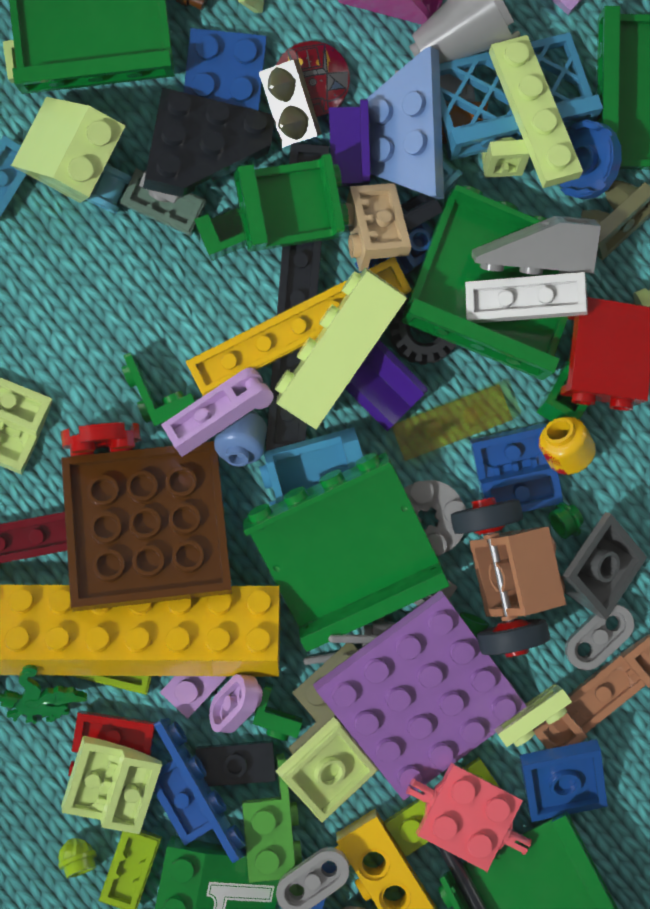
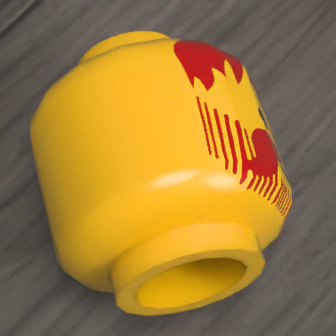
(567, 445)

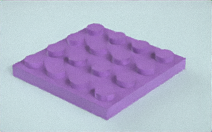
(420, 695)

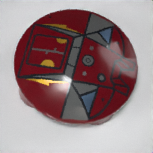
(323, 72)

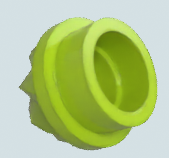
(76, 858)

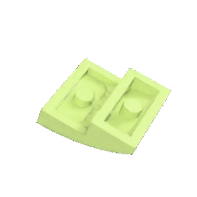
(21, 423)
(111, 785)

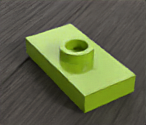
(130, 869)

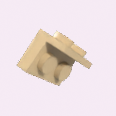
(376, 224)

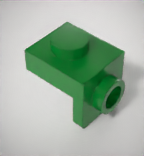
(277, 722)

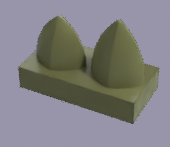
(290, 102)
(630, 211)

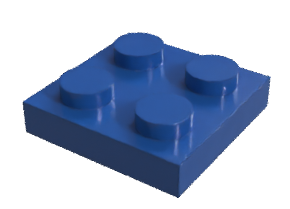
(226, 66)
(564, 780)

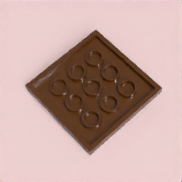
(144, 527)

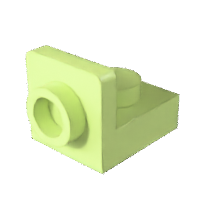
(505, 158)

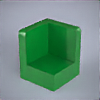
(222, 233)

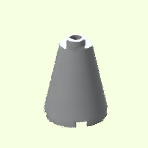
(464, 28)

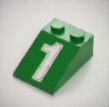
(205, 878)

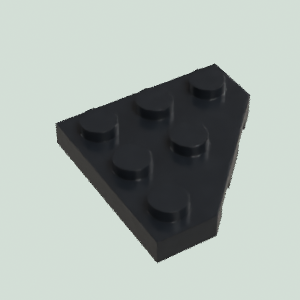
(202, 141)

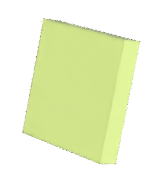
(327, 769)

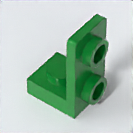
(147, 406)

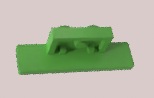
(270, 837)

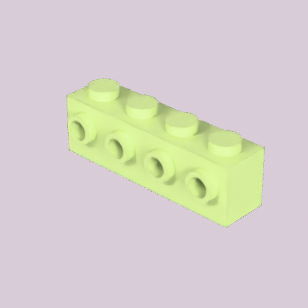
(340, 347)

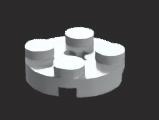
(445, 502)

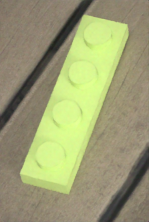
(535, 111)

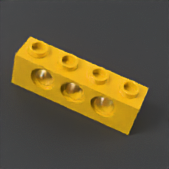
(371, 835)

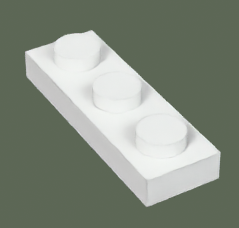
(526, 298)

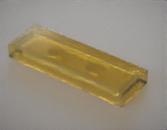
(451, 422)

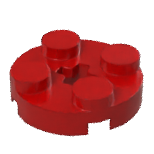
(101, 436)

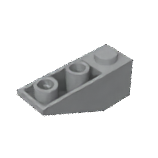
(552, 244)

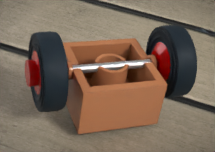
(514, 575)

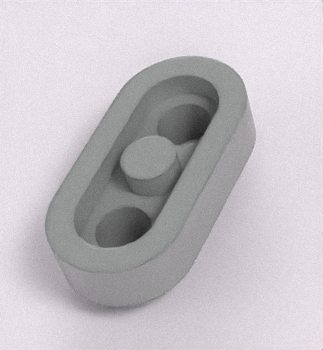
(601, 640)
(313, 879)

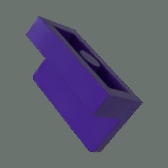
(351, 143)
(385, 386)

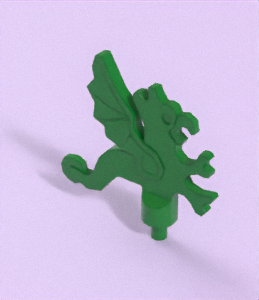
(49, 702)

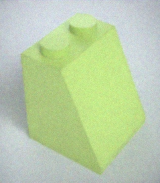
(68, 147)

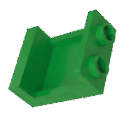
(290, 203)

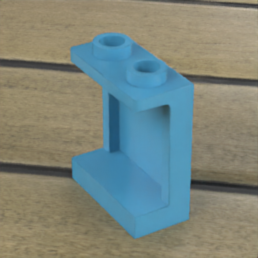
(308, 461)

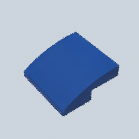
(514, 468)

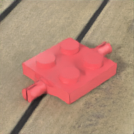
(468, 817)

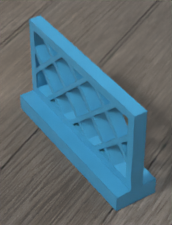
(476, 136)

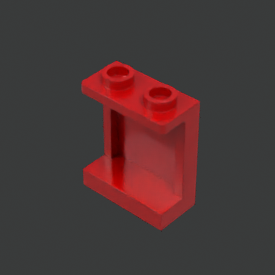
(610, 355)

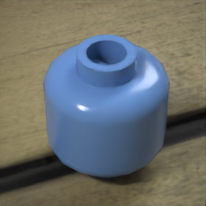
(242, 440)

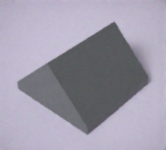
(603, 567)

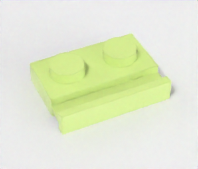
(546, 706)

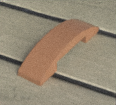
(599, 696)

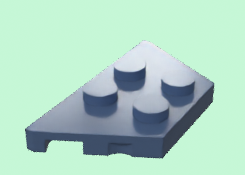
(408, 127)

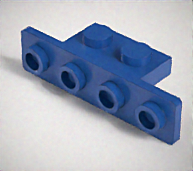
(188, 798)

